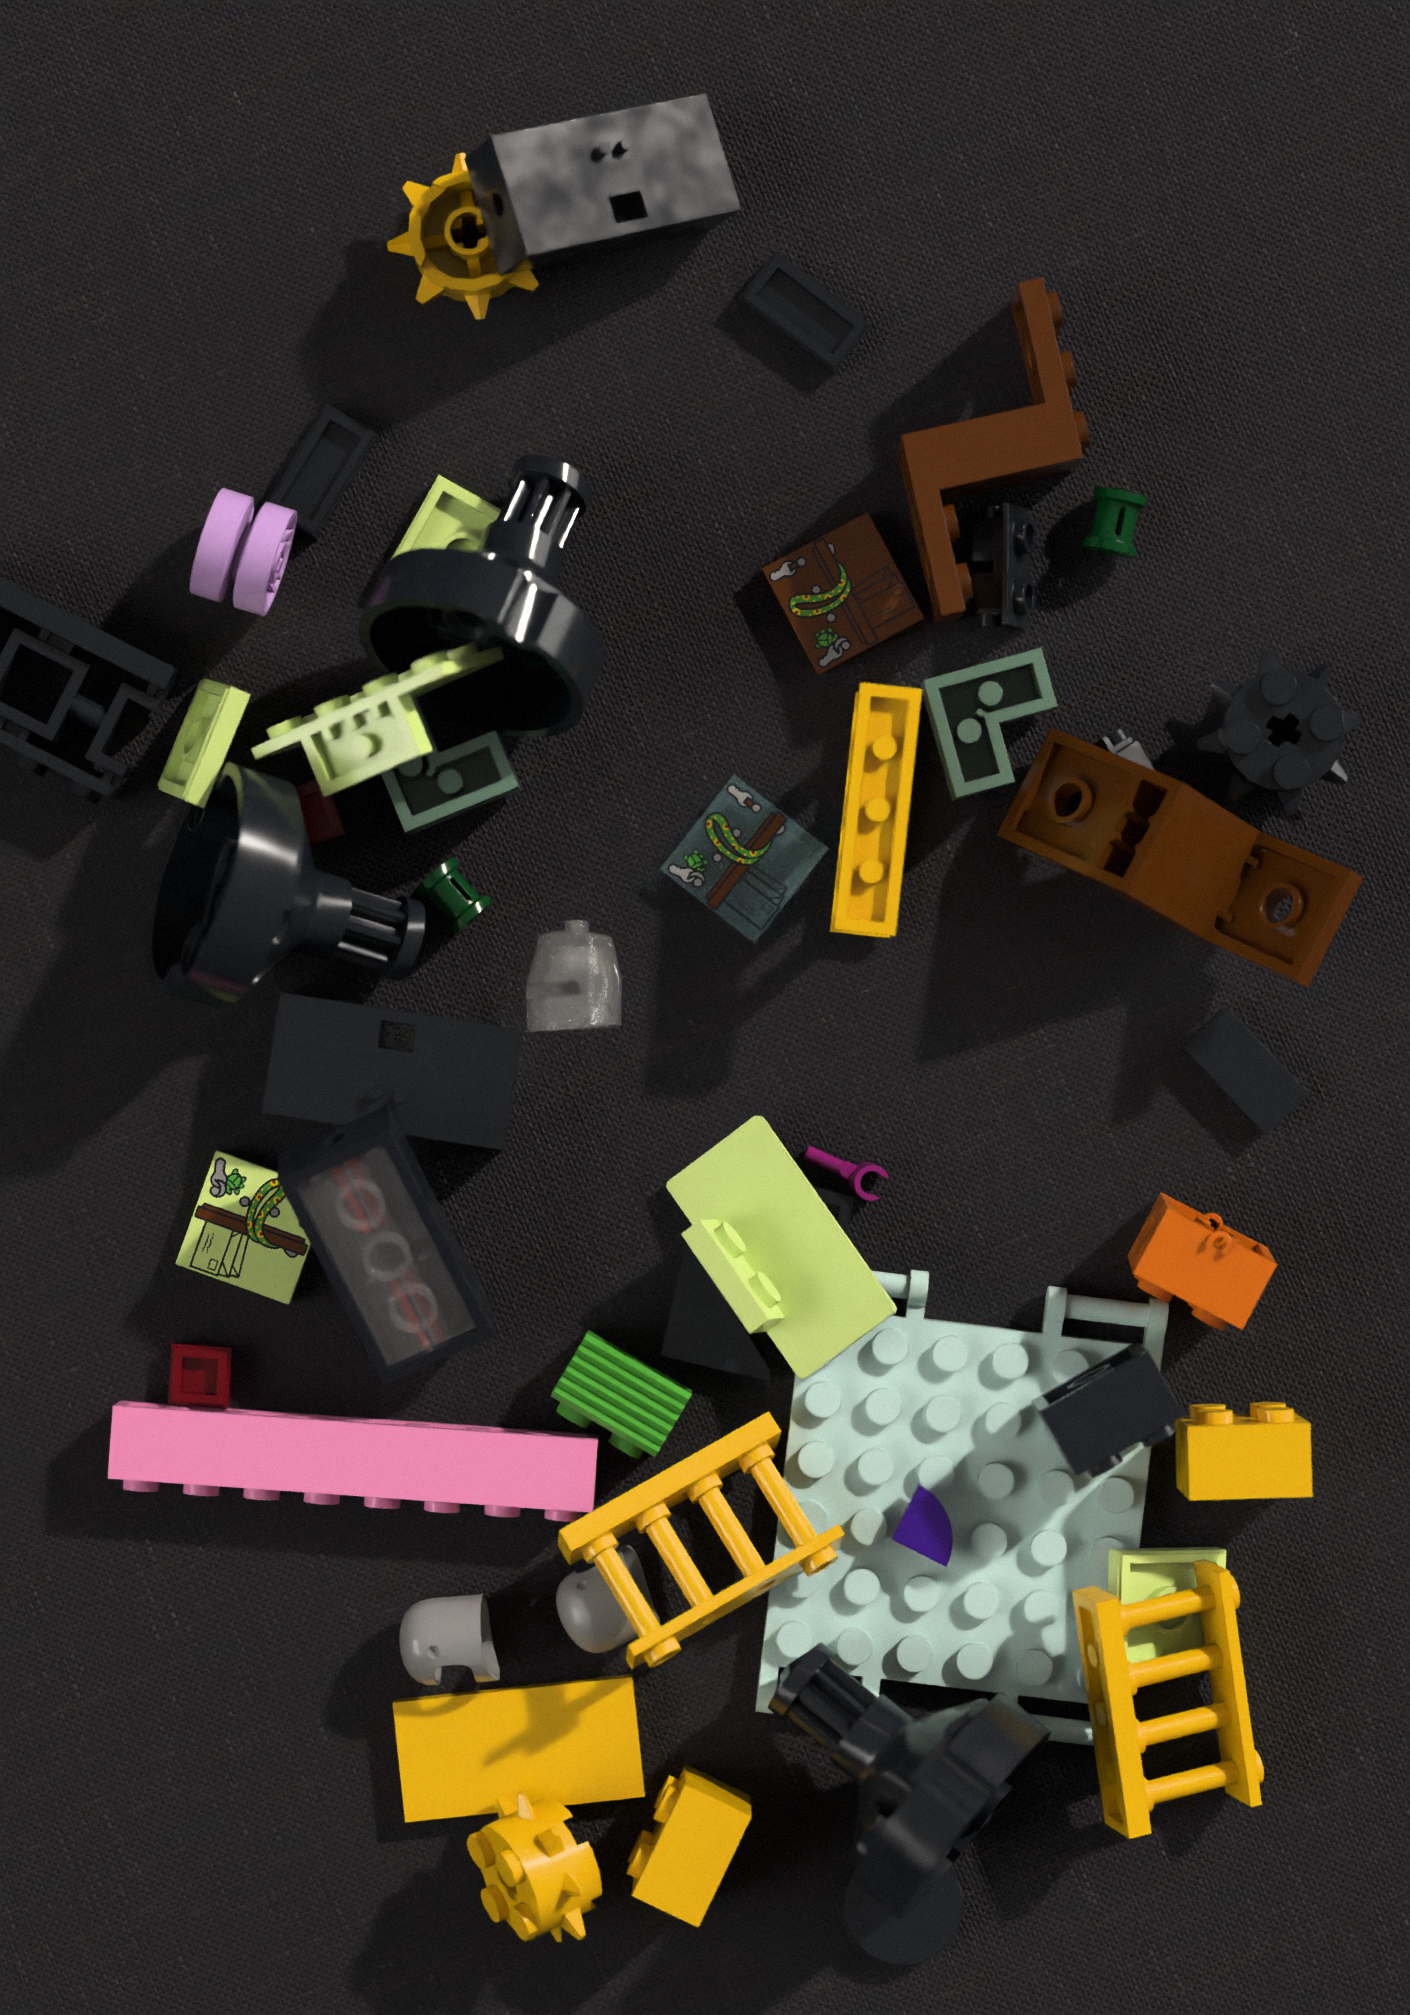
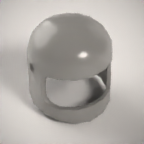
(591, 1610)
(448, 1633)

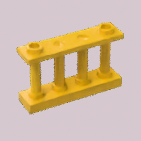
(875, 810)
(700, 1481)
(1113, 1680)

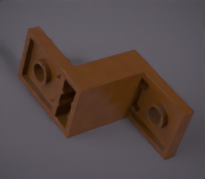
(993, 449)
(1179, 856)

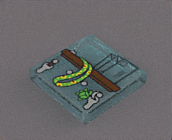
(744, 858)

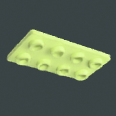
(375, 728)
(777, 1249)

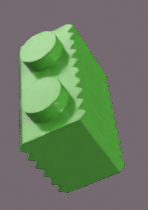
(620, 1395)

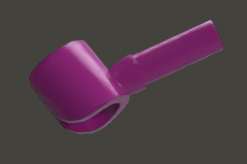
(845, 1170)

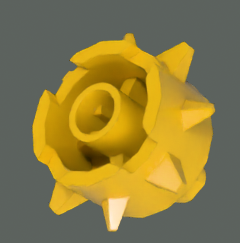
(448, 266)
(535, 1869)

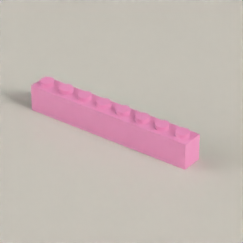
(353, 1458)

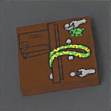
(842, 594)

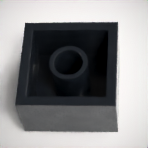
(1109, 1410)

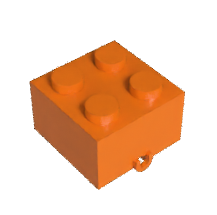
(1209, 1268)

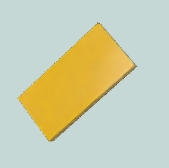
(537, 1739)

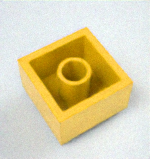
(1243, 1454)
(691, 1844)

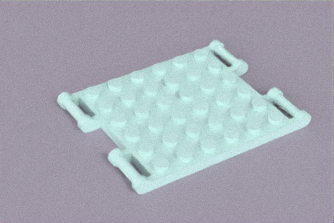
(957, 1417)

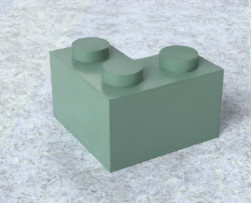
(968, 714)
(449, 781)

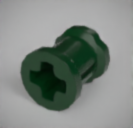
(1114, 522)
(452, 897)

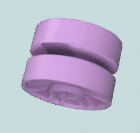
(242, 552)

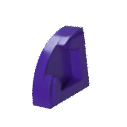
(925, 1527)

